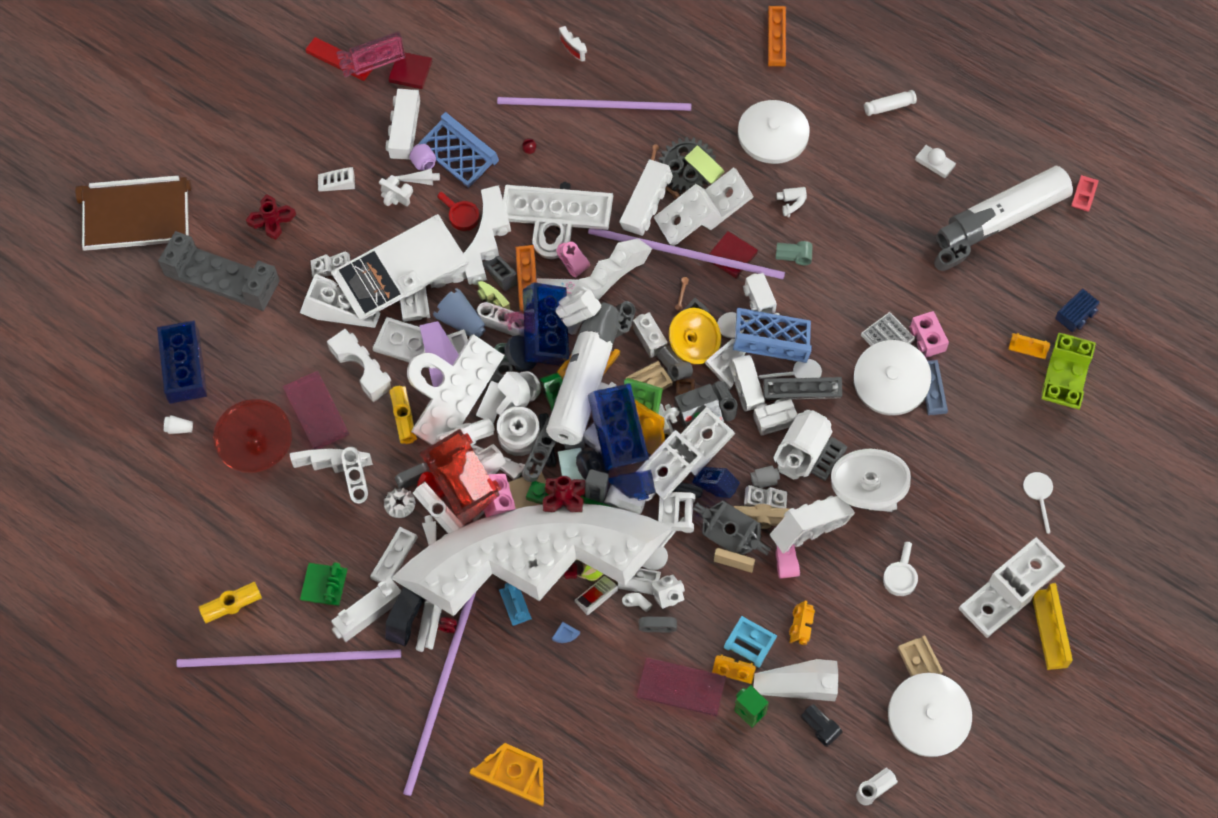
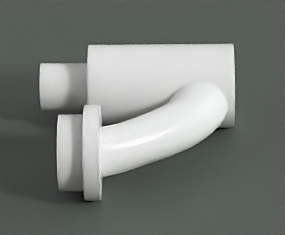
(792, 194)

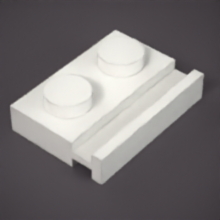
(415, 306)

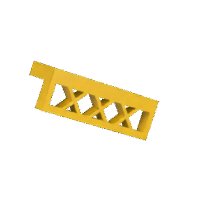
(1052, 628)

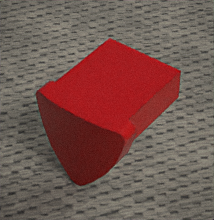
(429, 478)

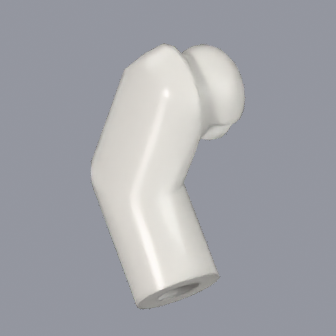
(636, 599)

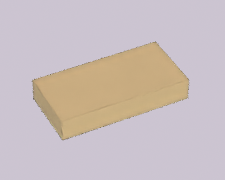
(734, 560)

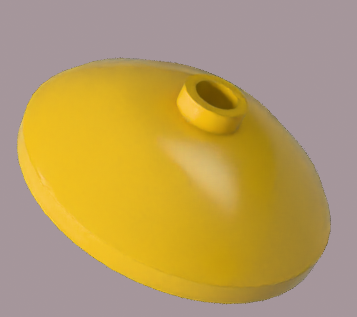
(703, 333)

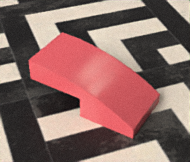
(1084, 193)

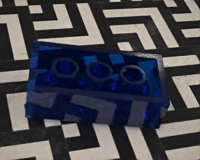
(544, 331)
(181, 362)
(618, 426)

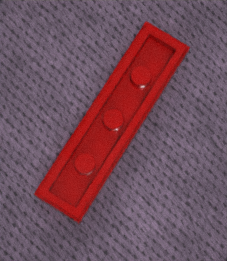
(327, 53)

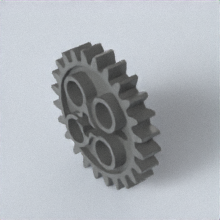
(674, 159)

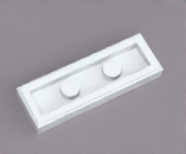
(394, 555)

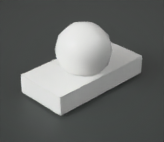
(935, 160)

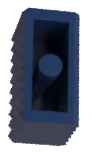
(1077, 310)

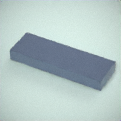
(935, 398)

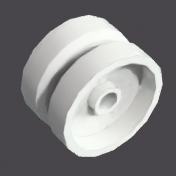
(518, 430)

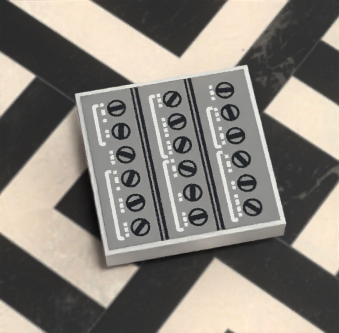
(887, 329)

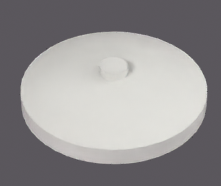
(773, 131)
(892, 377)
(870, 478)
(930, 714)

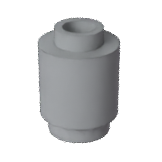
(765, 477)

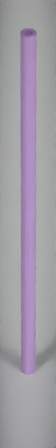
(594, 103)
(691, 254)
(219, 661)
(438, 697)

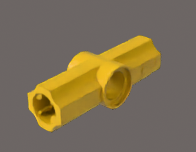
(401, 405)
(218, 607)

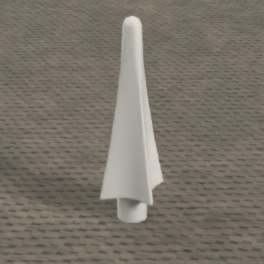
(422, 177)
(430, 529)

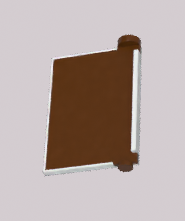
(133, 211)

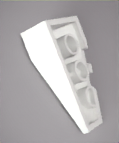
(328, 303)
(804, 680)

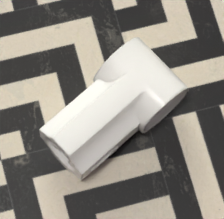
(618, 500)
(876, 785)

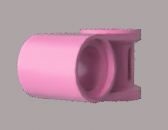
(574, 260)
(787, 563)

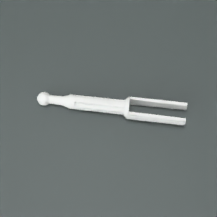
(428, 625)

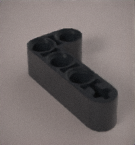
(401, 617)

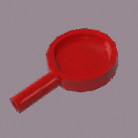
(463, 214)

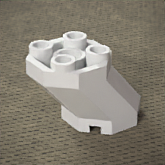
(803, 444)

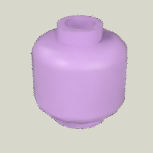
(422, 157)

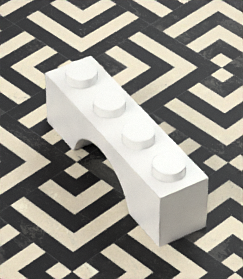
(346, 348)

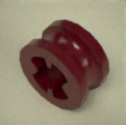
(447, 625)

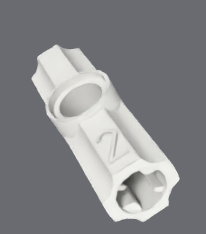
(475, 430)
(429, 500)

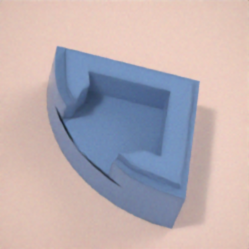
(565, 633)

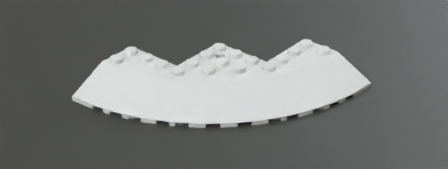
(531, 551)

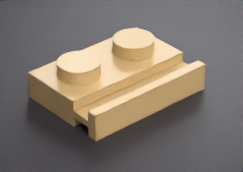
(653, 375)
(919, 657)

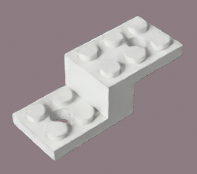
(703, 207)
(687, 451)
(1011, 587)

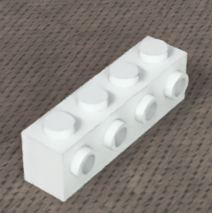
(403, 123)
(646, 197)

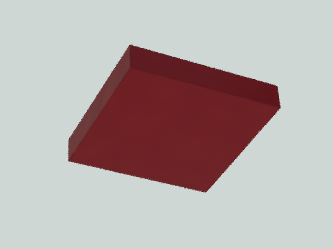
(411, 71)
(734, 249)

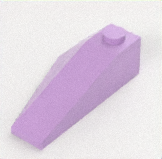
(437, 343)

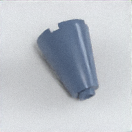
(459, 314)

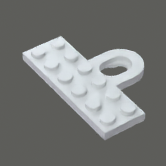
(559, 208)
(459, 388)

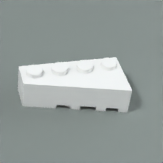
(811, 522)

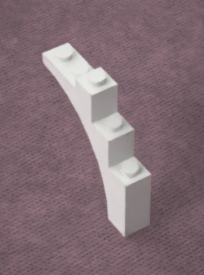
(484, 246)
(623, 259)

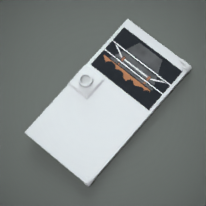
(399, 267)

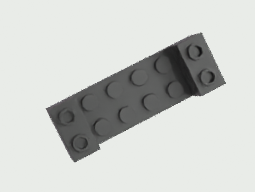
(218, 275)

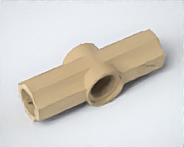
(764, 514)

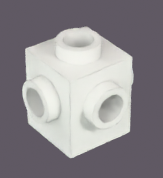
(668, 591)

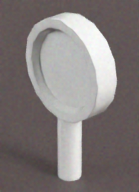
(901, 577)

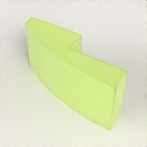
(704, 164)
(491, 295)

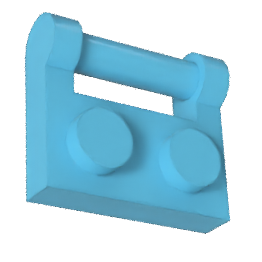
(752, 635)

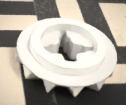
(399, 511)

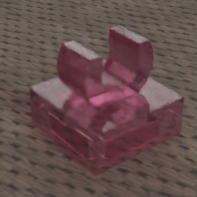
(513, 317)

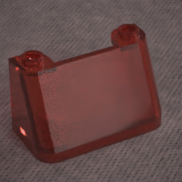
(461, 475)

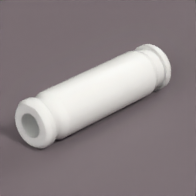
(890, 103)

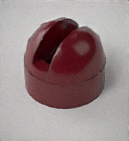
(529, 146)

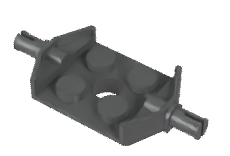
(747, 529)

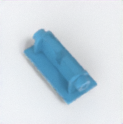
(515, 604)

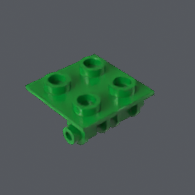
(324, 583)

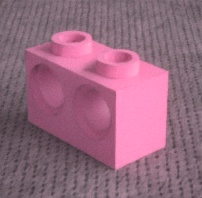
(932, 333)
(505, 501)

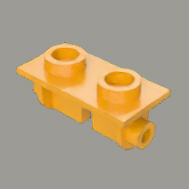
(1029, 346)
(802, 614)
(739, 671)

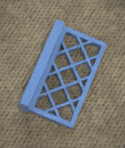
(470, 141)
(772, 346)

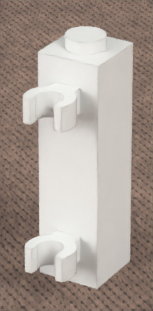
(366, 610)

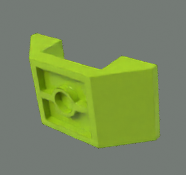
(1067, 370)

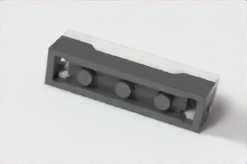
(802, 388)

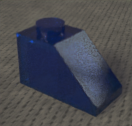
(717, 481)
(635, 484)

